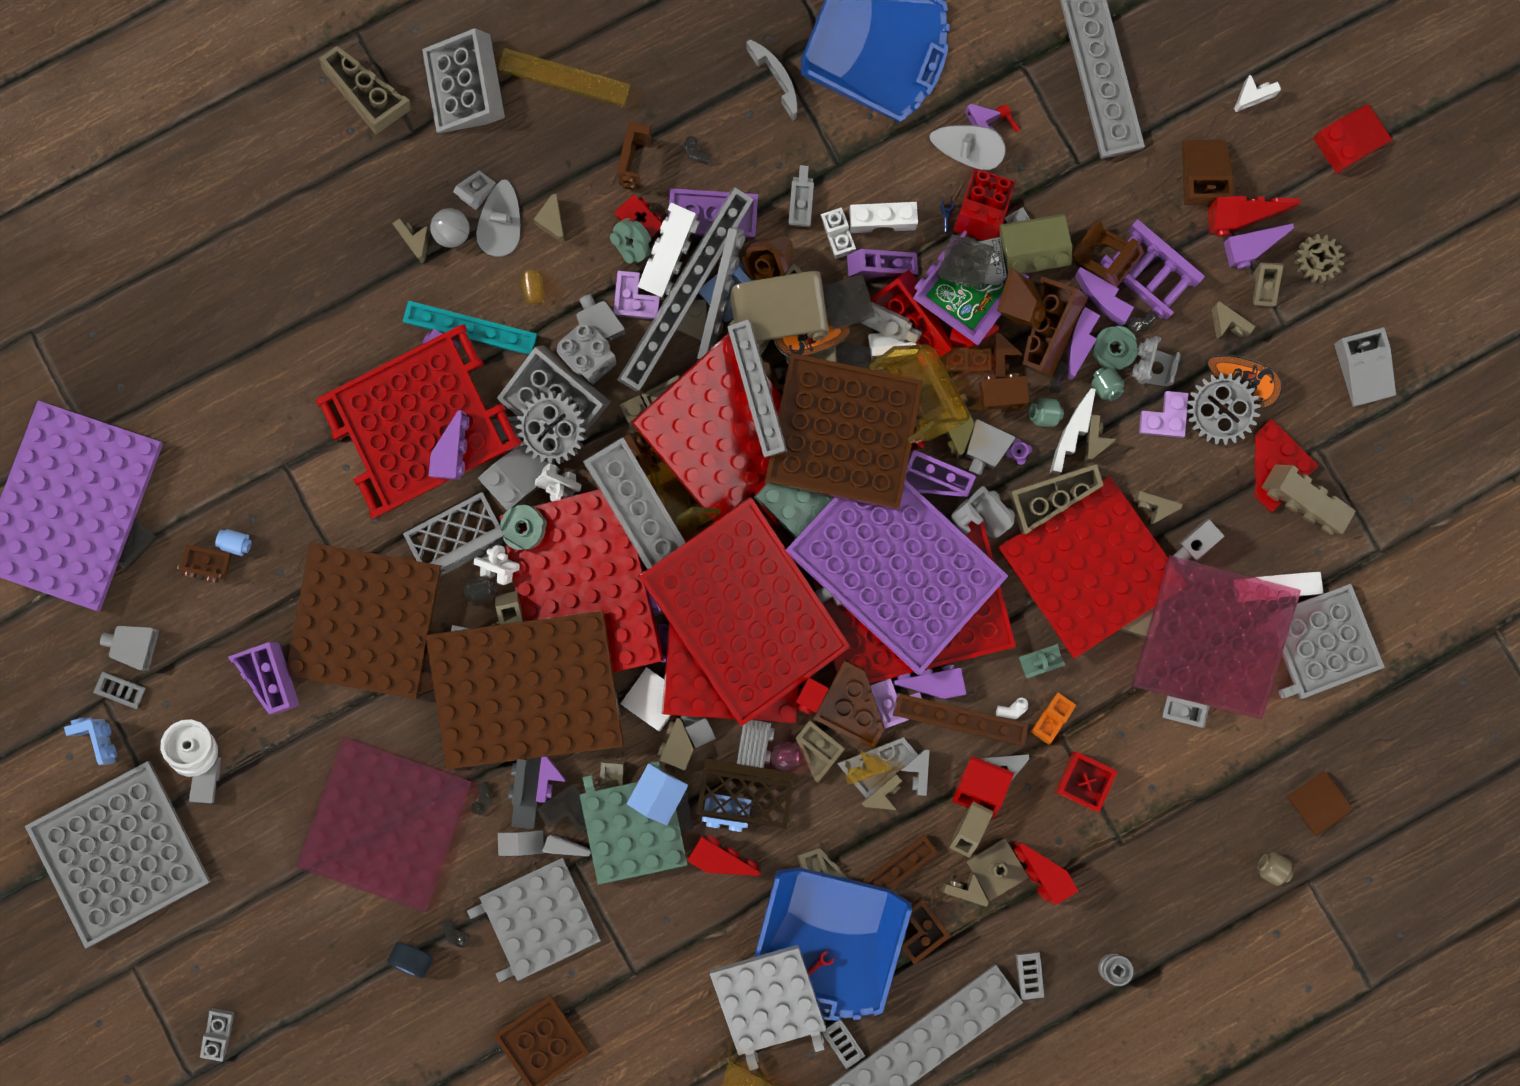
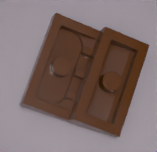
(1320, 803)

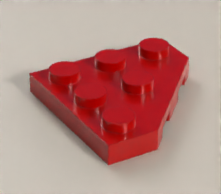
(1272, 449)

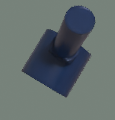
(946, 215)

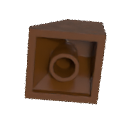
(1021, 301)

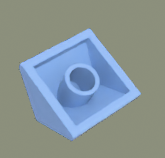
(657, 794)

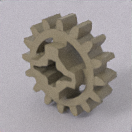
(1328, 254)

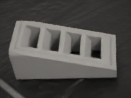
(101, 683)
(559, 845)
(1027, 956)
(831, 1028)

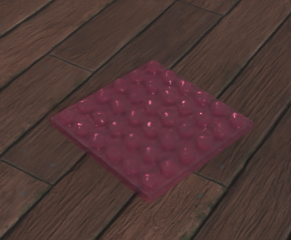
(1216, 637)
(384, 824)

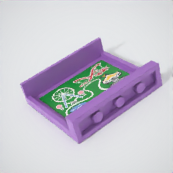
(962, 307)

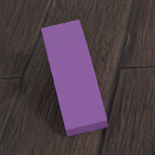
(1103, 297)
(1081, 341)

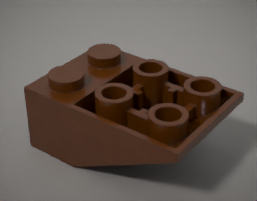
(1206, 171)

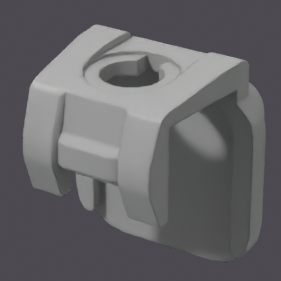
(586, 352)
(1149, 355)
(984, 507)

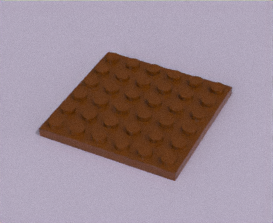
(845, 431)
(363, 620)

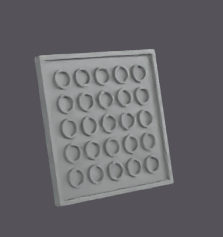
(117, 854)

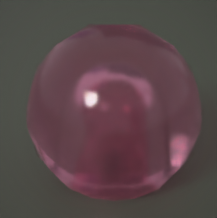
(786, 757)

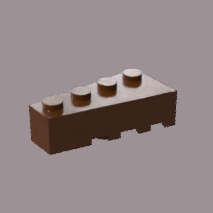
(1061, 315)

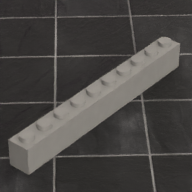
(684, 290)

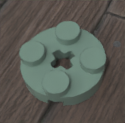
(621, 238)
(1116, 360)
(535, 527)

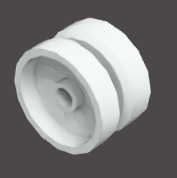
(189, 748)

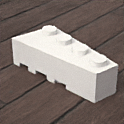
(668, 250)

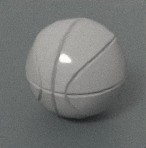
(449, 227)

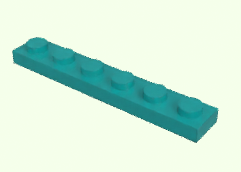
(478, 329)

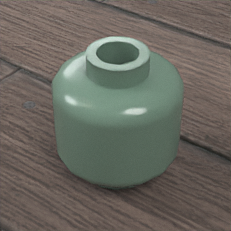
(1108, 384)
(1046, 412)

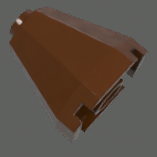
(768, 258)

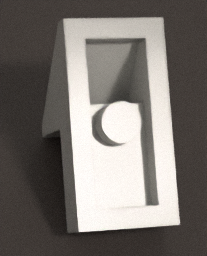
(1252, 95)

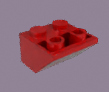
(982, 784)

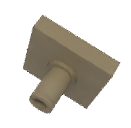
(997, 869)

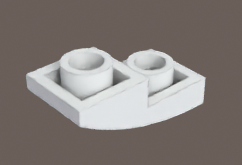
(838, 233)

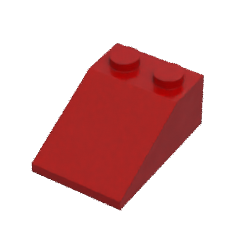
(1352, 138)

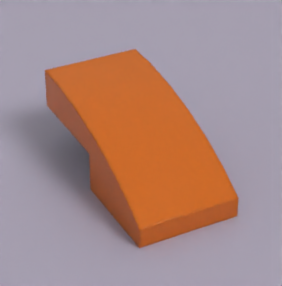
(1053, 718)

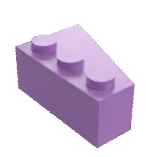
(937, 477)
(268, 676)

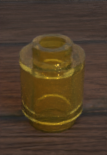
(532, 287)

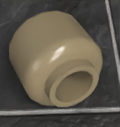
(1275, 868)

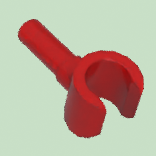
(1005, 112)
(819, 963)

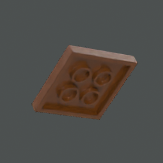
(541, 1043)

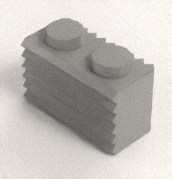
(754, 744)

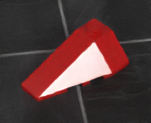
(1236, 213)
(899, 299)

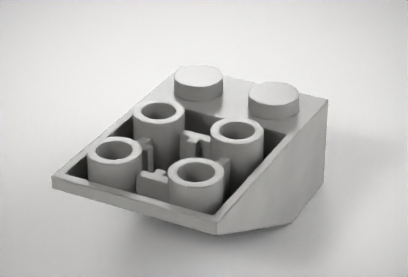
(1367, 366)

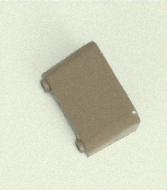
(782, 306)

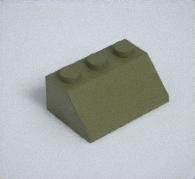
(1036, 244)

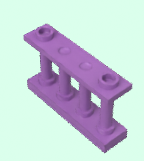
(1173, 262)

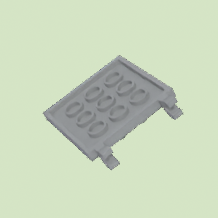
(1328, 644)
(538, 920)
(768, 1002)

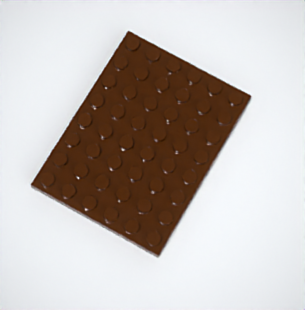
(525, 690)

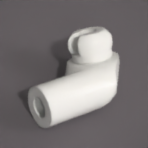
(1017, 709)

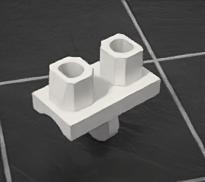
(557, 485)
(497, 562)

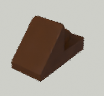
(1003, 350)

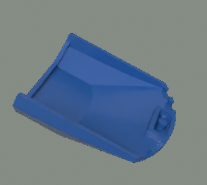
(879, 52)
(849, 919)

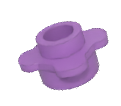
(1018, 445)

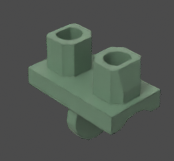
(1041, 661)

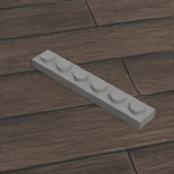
(723, 285)
(757, 388)

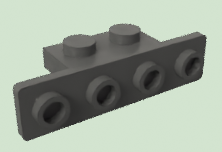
(524, 792)

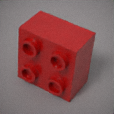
(1085, 782)

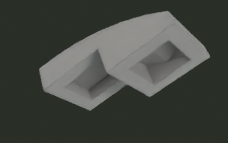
(204, 785)

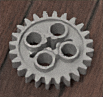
(1237, 392)
(539, 412)

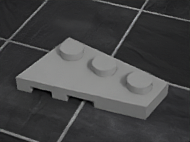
(895, 754)

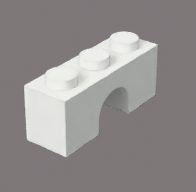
(867, 217)

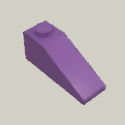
(1246, 248)
(881, 263)

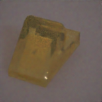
(872, 767)

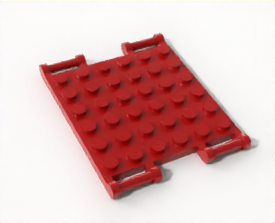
(404, 410)

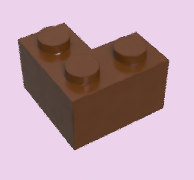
(1004, 393)
(928, 932)

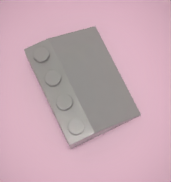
(463, 81)
(547, 373)

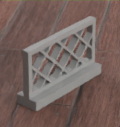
(467, 551)

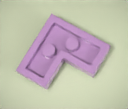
(629, 302)
(1170, 422)
(885, 699)

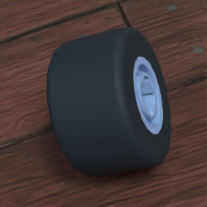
(410, 959)

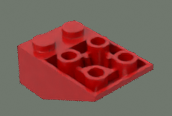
(984, 205)
(716, 859)
(1052, 879)

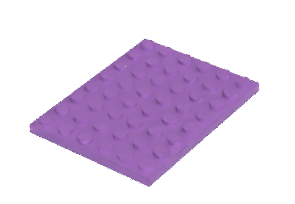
(72, 504)
(899, 571)

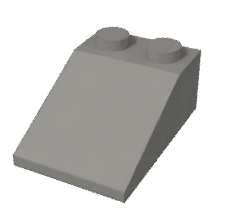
(513, 477)

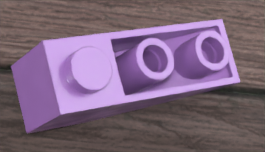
(448, 453)
(940, 684)

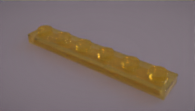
(564, 77)

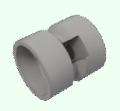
(1115, 969)

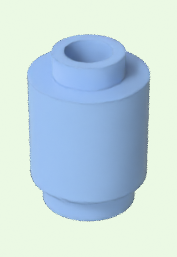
(233, 542)

